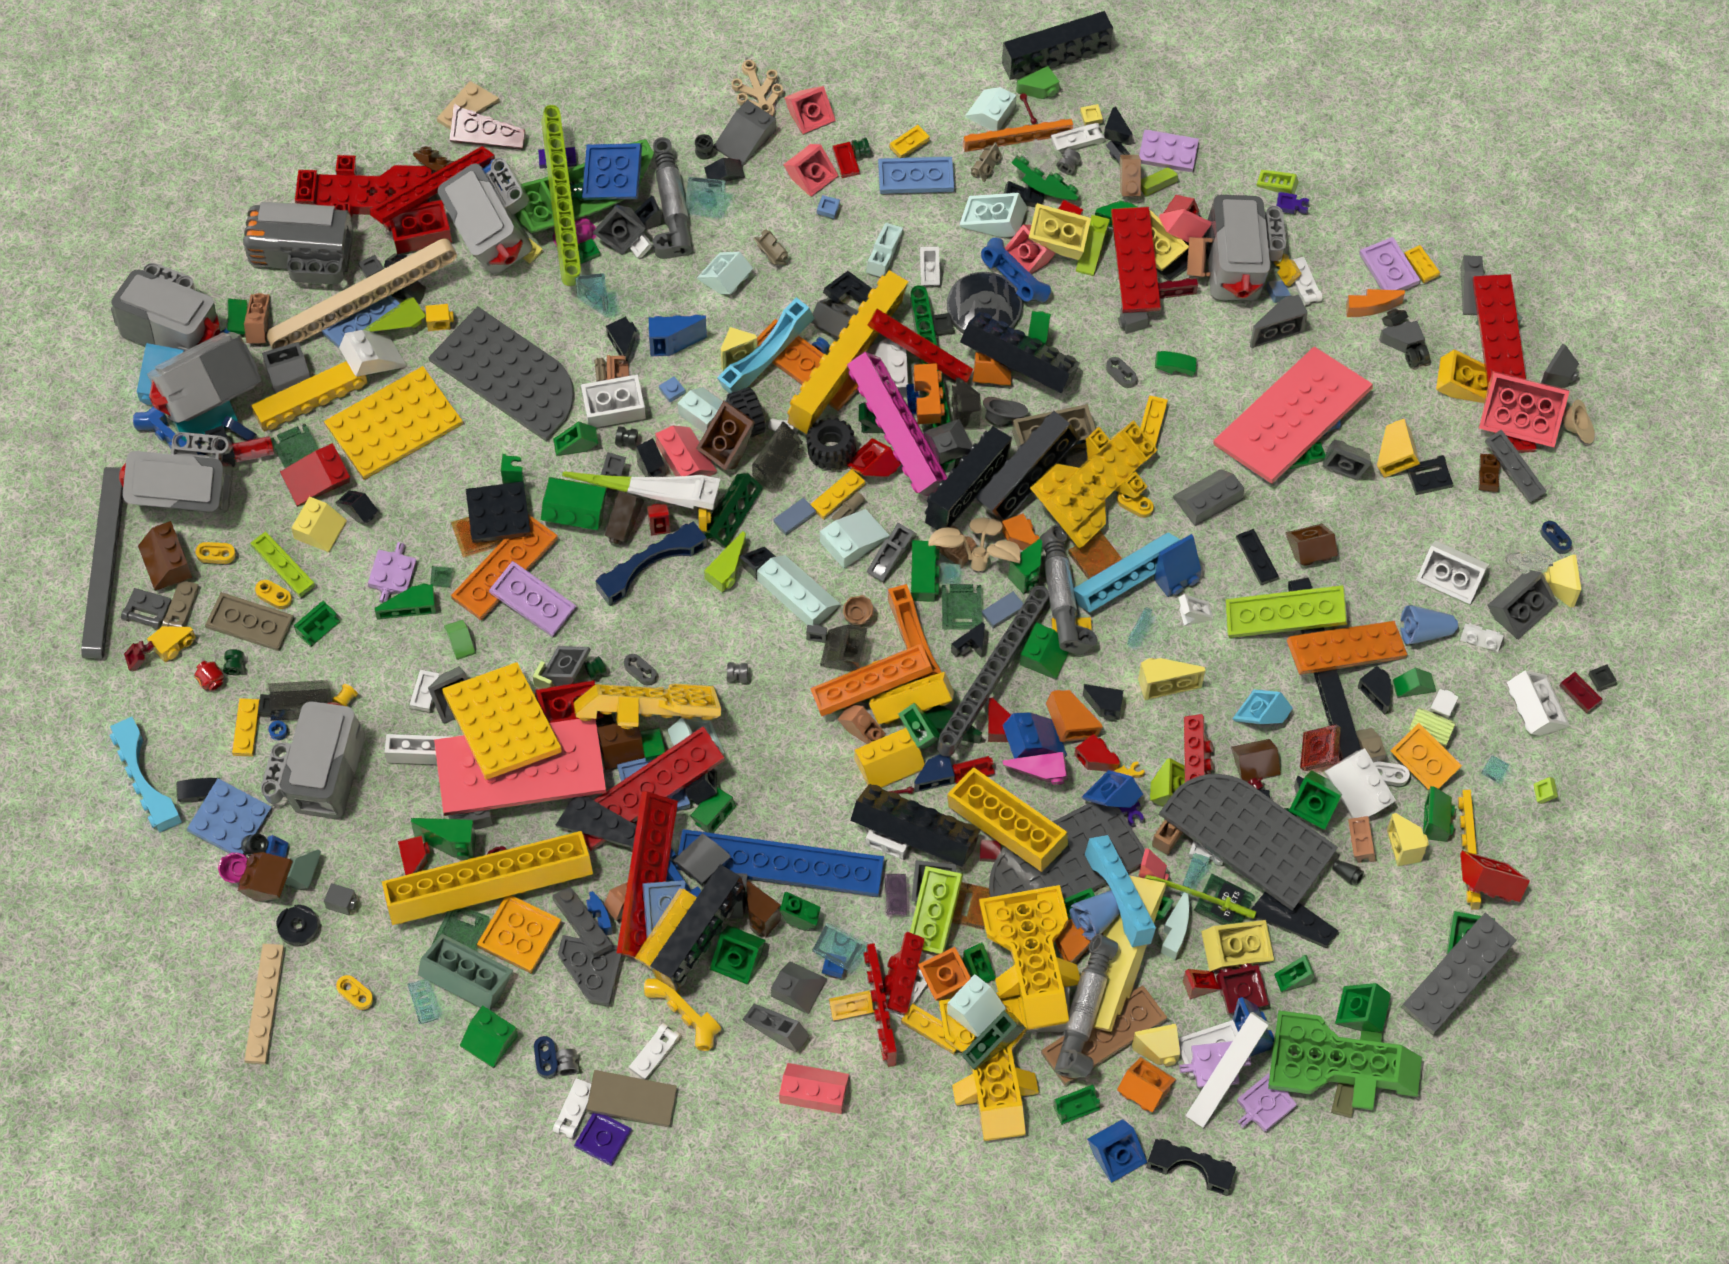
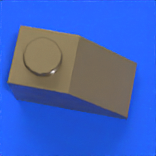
(1372, 743)

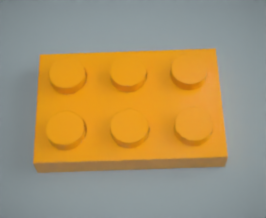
(1426, 757)

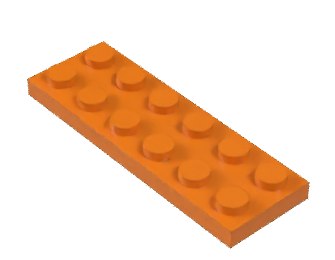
(800, 359)
(524, 551)
(1346, 647)
(871, 680)

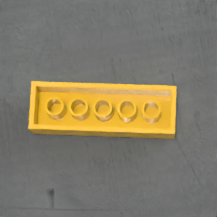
(1007, 819)

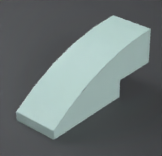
(884, 250)
(1176, 928)

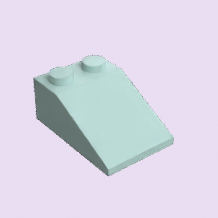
(994, 214)
(852, 537)

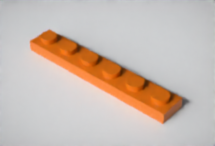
(1016, 135)

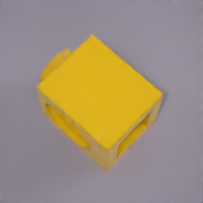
(438, 317)

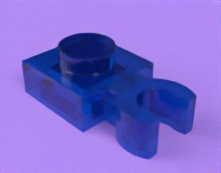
(912, 395)

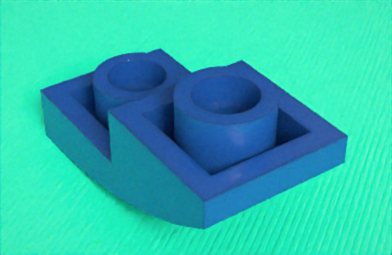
(599, 911)

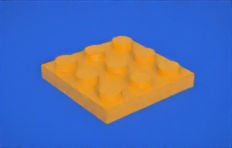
(519, 933)

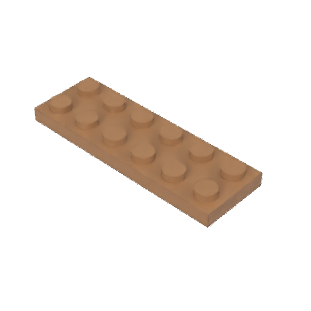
(1138, 1014)

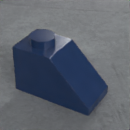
(935, 774)

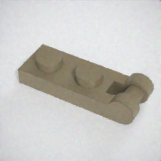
(181, 604)

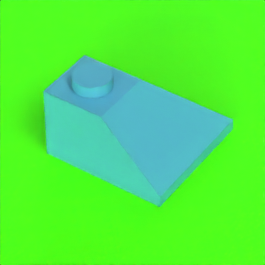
(1264, 708)

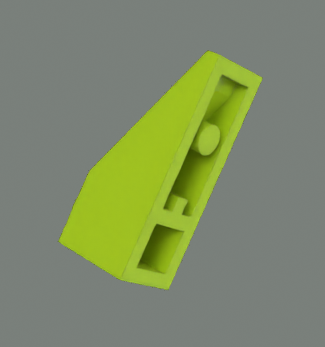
(1094, 243)
(402, 316)
(724, 568)

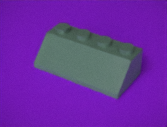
(464, 972)

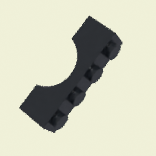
(1216, 1173)

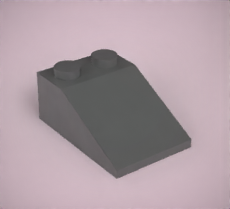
(746, 132)
(1282, 321)

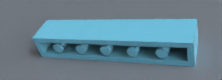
(1122, 574)

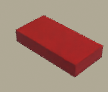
(845, 160)

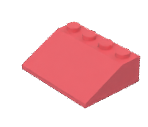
(1523, 408)

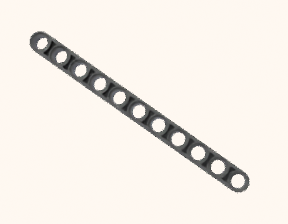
(103, 565)
(991, 677)

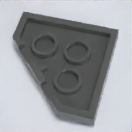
(592, 975)

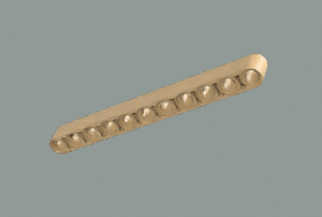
(362, 294)

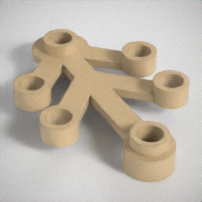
(757, 90)

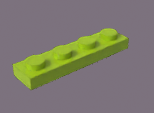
(282, 564)

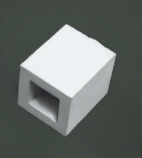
(1444, 703)

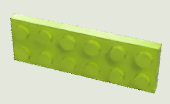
(1286, 611)

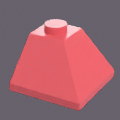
(810, 108)

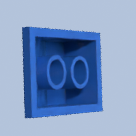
(1178, 566)
(1032, 735)
(1240, 1015)

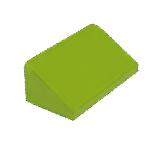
(1158, 181)

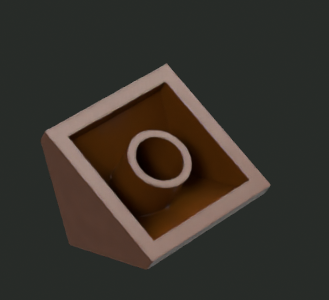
(1257, 760)

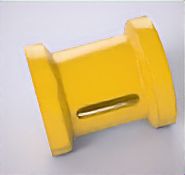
(345, 695)

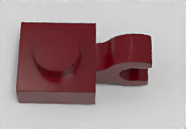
(135, 654)

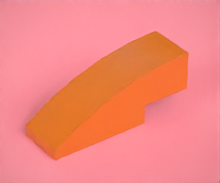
(1373, 302)

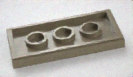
(249, 621)
(631, 1098)

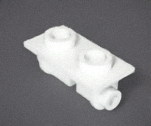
(1486, 639)

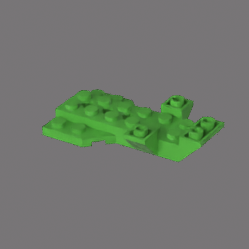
(1361, 1062)

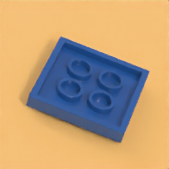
(612, 171)

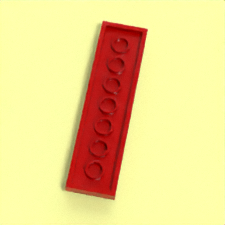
(661, 776)
(647, 865)

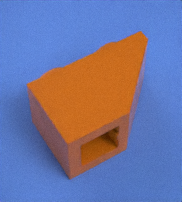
(990, 371)
(1019, 531)

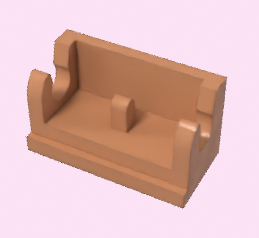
(1197, 256)
(617, 367)
(1361, 839)

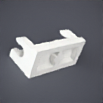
(886, 844)

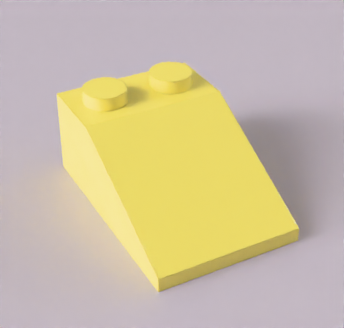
(1059, 231)
(1166, 246)
(1167, 677)
(1237, 945)

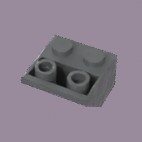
(286, 366)

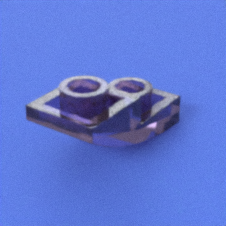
(896, 894)

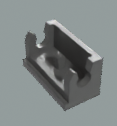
(613, 466)

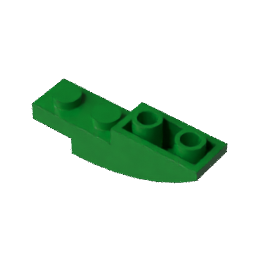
(1050, 185)

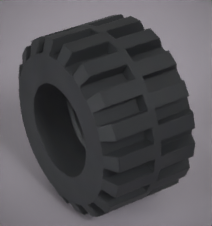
(748, 403)
(834, 455)

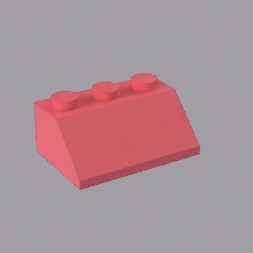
(680, 452)
(813, 1088)

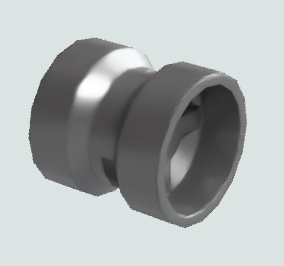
(1068, 162)
(737, 672)
(567, 1062)

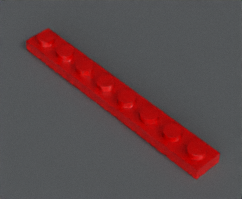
(428, 186)

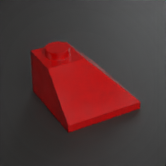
(874, 460)

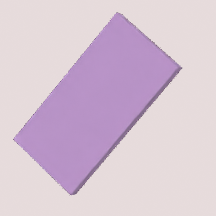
(532, 599)

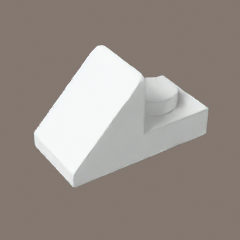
(929, 266)
(1194, 610)

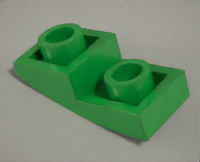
(236, 315)
(1172, 361)
(1311, 456)
(652, 743)

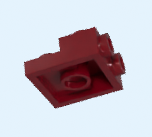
(1241, 983)

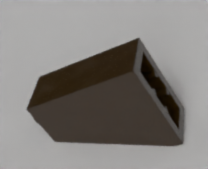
(623, 517)

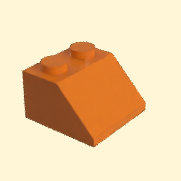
(945, 974)
(1145, 1084)

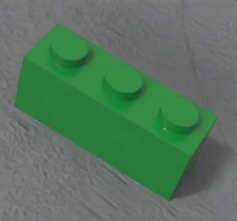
(924, 571)

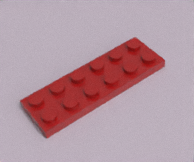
(1135, 260)

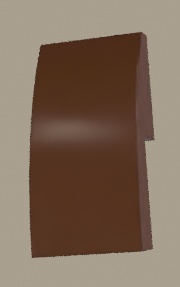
(431, 158)
(1488, 473)

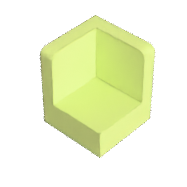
(539, 681)

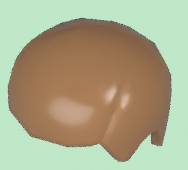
(858, 610)

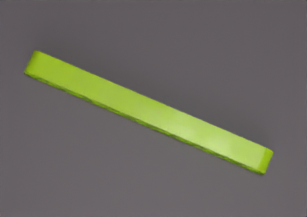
(560, 184)

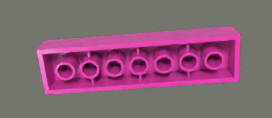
(897, 423)

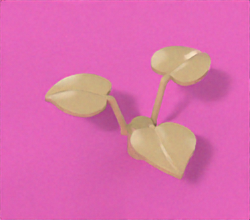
(979, 557)

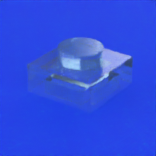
(949, 573)
(1495, 769)

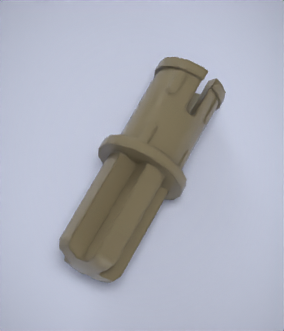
(849, 507)

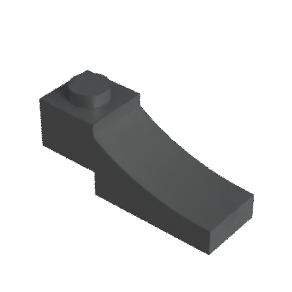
(891, 552)

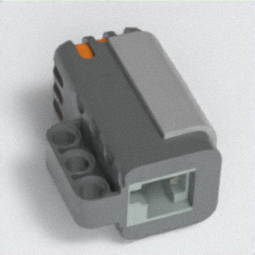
(301, 239)

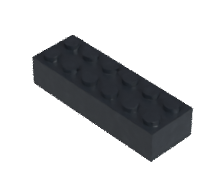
(1057, 45)
(1020, 352)
(1031, 461)
(967, 479)
(915, 824)
(698, 927)

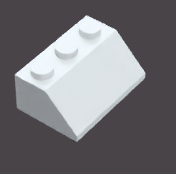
(895, 361)
(613, 401)
(1452, 572)
(1537, 703)
(1360, 784)

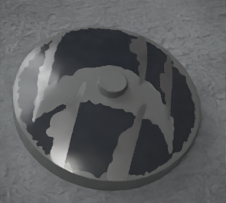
(983, 293)

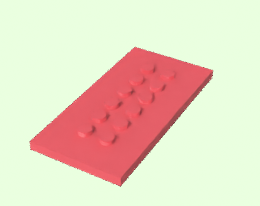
(1293, 414)
(565, 775)

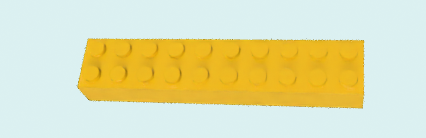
(852, 342)
(487, 878)

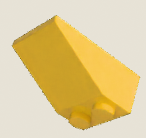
(1462, 377)

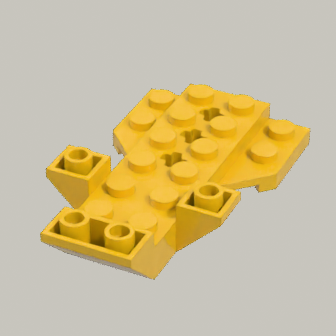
(1079, 494)
(629, 701)
(1036, 971)
(996, 1083)

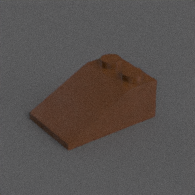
(726, 436)

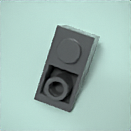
(1403, 336)

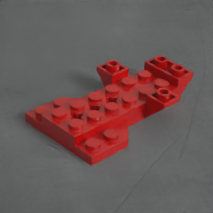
(354, 191)

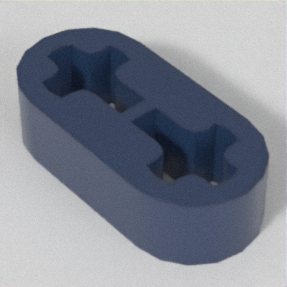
(238, 428)
(1558, 536)

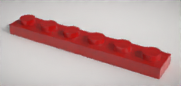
(919, 346)

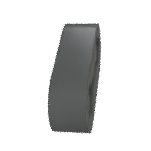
(1122, 372)
(637, 672)

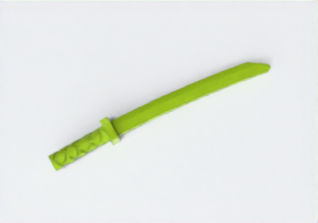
(1226, 904)

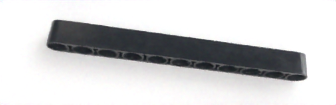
(1332, 693)

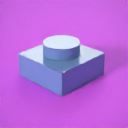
(828, 206)
(671, 389)

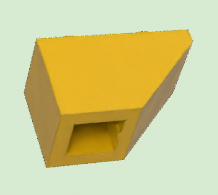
(170, 640)

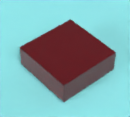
(989, 850)

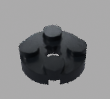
(301, 935)

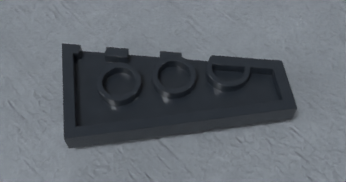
(597, 821)
(1297, 921)

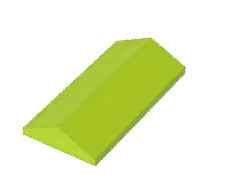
(936, 908)

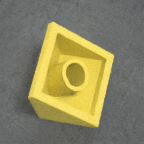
(737, 346)

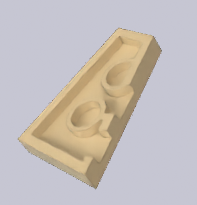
(471, 98)

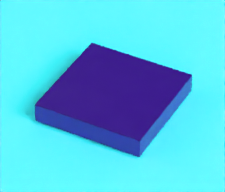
(603, 1138)

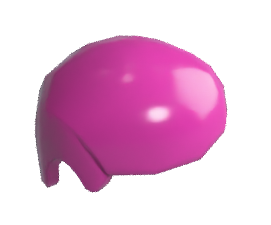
(232, 867)

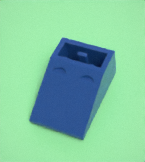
(675, 333)

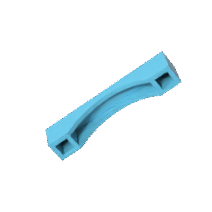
(789, 326)
(160, 806)
(1134, 915)

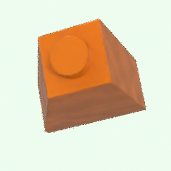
(1071, 717)
(1072, 943)

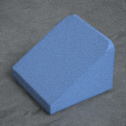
(1277, 290)

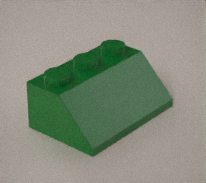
(573, 503)

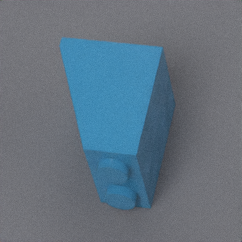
(152, 357)

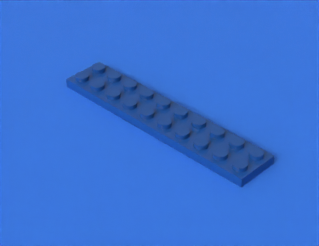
(797, 863)

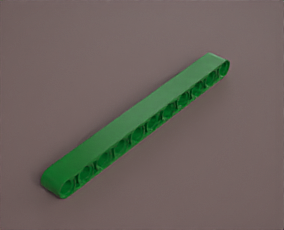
(924, 321)

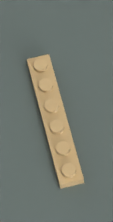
(264, 1004)

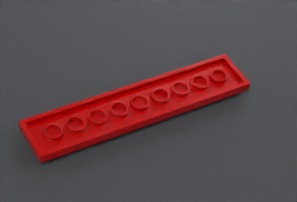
(1500, 333)

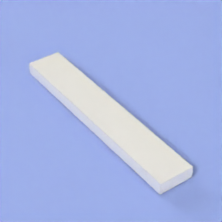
(1227, 1069)

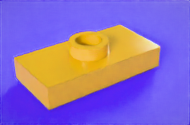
(1422, 264)

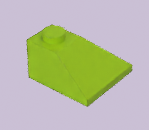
(1167, 781)

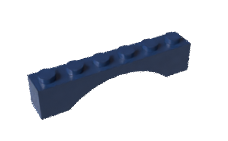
(684, 542)

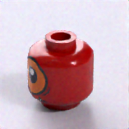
(209, 675)

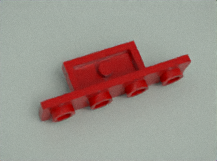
(1196, 748)
(902, 973)

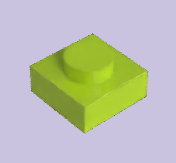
(1545, 790)

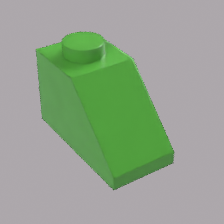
(1039, 84)

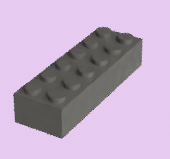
(1458, 973)

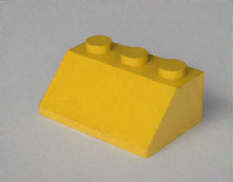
(889, 759)

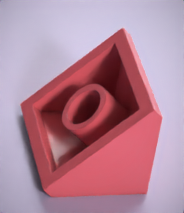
(1184, 224)

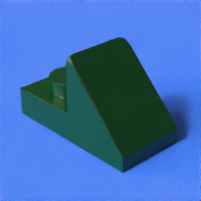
(867, 420)

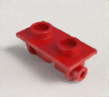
(253, 449)
(982, 764)

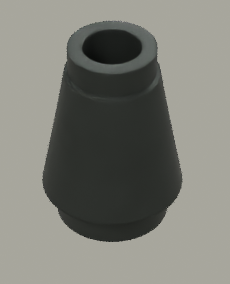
(1349, 872)

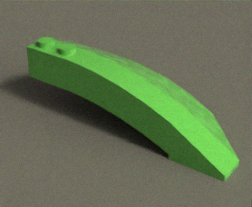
(539, 213)

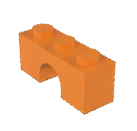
(928, 408)

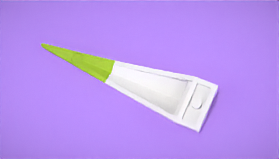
(678, 490)

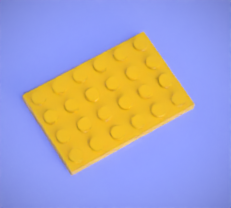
(393, 422)
(501, 720)

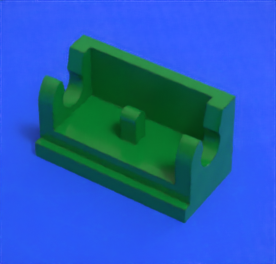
(509, 472)
(316, 623)
(713, 811)
(1076, 1104)

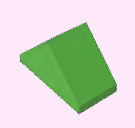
(459, 639)

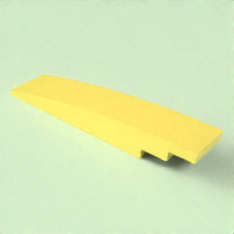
(1127, 961)

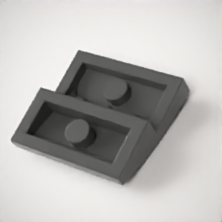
(702, 859)

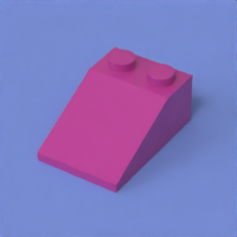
(1043, 767)

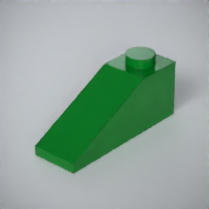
(411, 602)

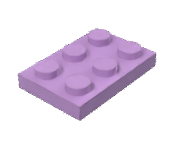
(1168, 150)
(1389, 265)

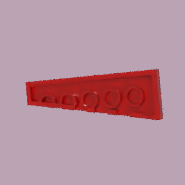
(882, 1016)

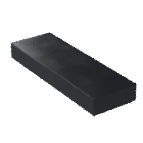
(1257, 557)

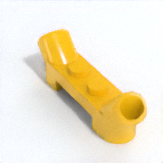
(705, 1026)

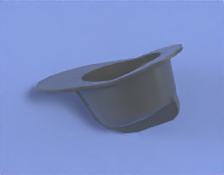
(1003, 411)

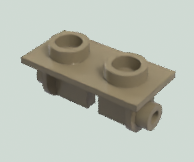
(989, 159)
(776, 254)

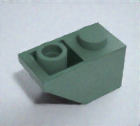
(302, 869)

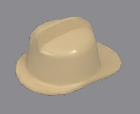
(1577, 421)

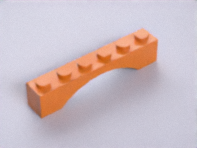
(908, 623)

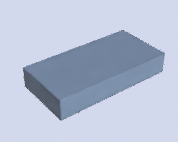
(794, 516)
(1002, 609)

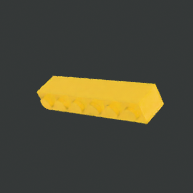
(306, 396)

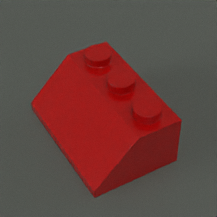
(420, 227)
(1492, 877)

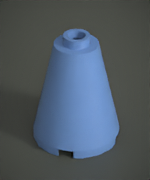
(1425, 624)
(1094, 913)

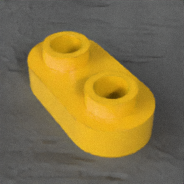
(1134, 505)
(216, 552)
(272, 593)
(355, 993)

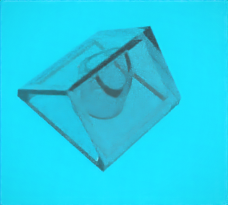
(705, 197)
(593, 292)
(839, 946)

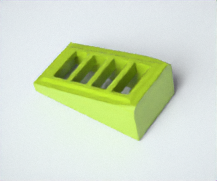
(1279, 176)

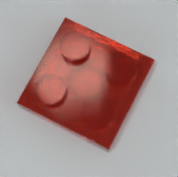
(1320, 747)

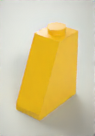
(1397, 449)

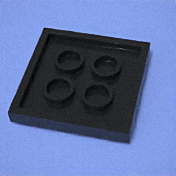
(498, 512)

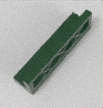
(726, 505)

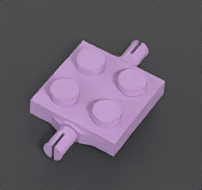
(391, 572)
(1205, 1060)
(1264, 1105)

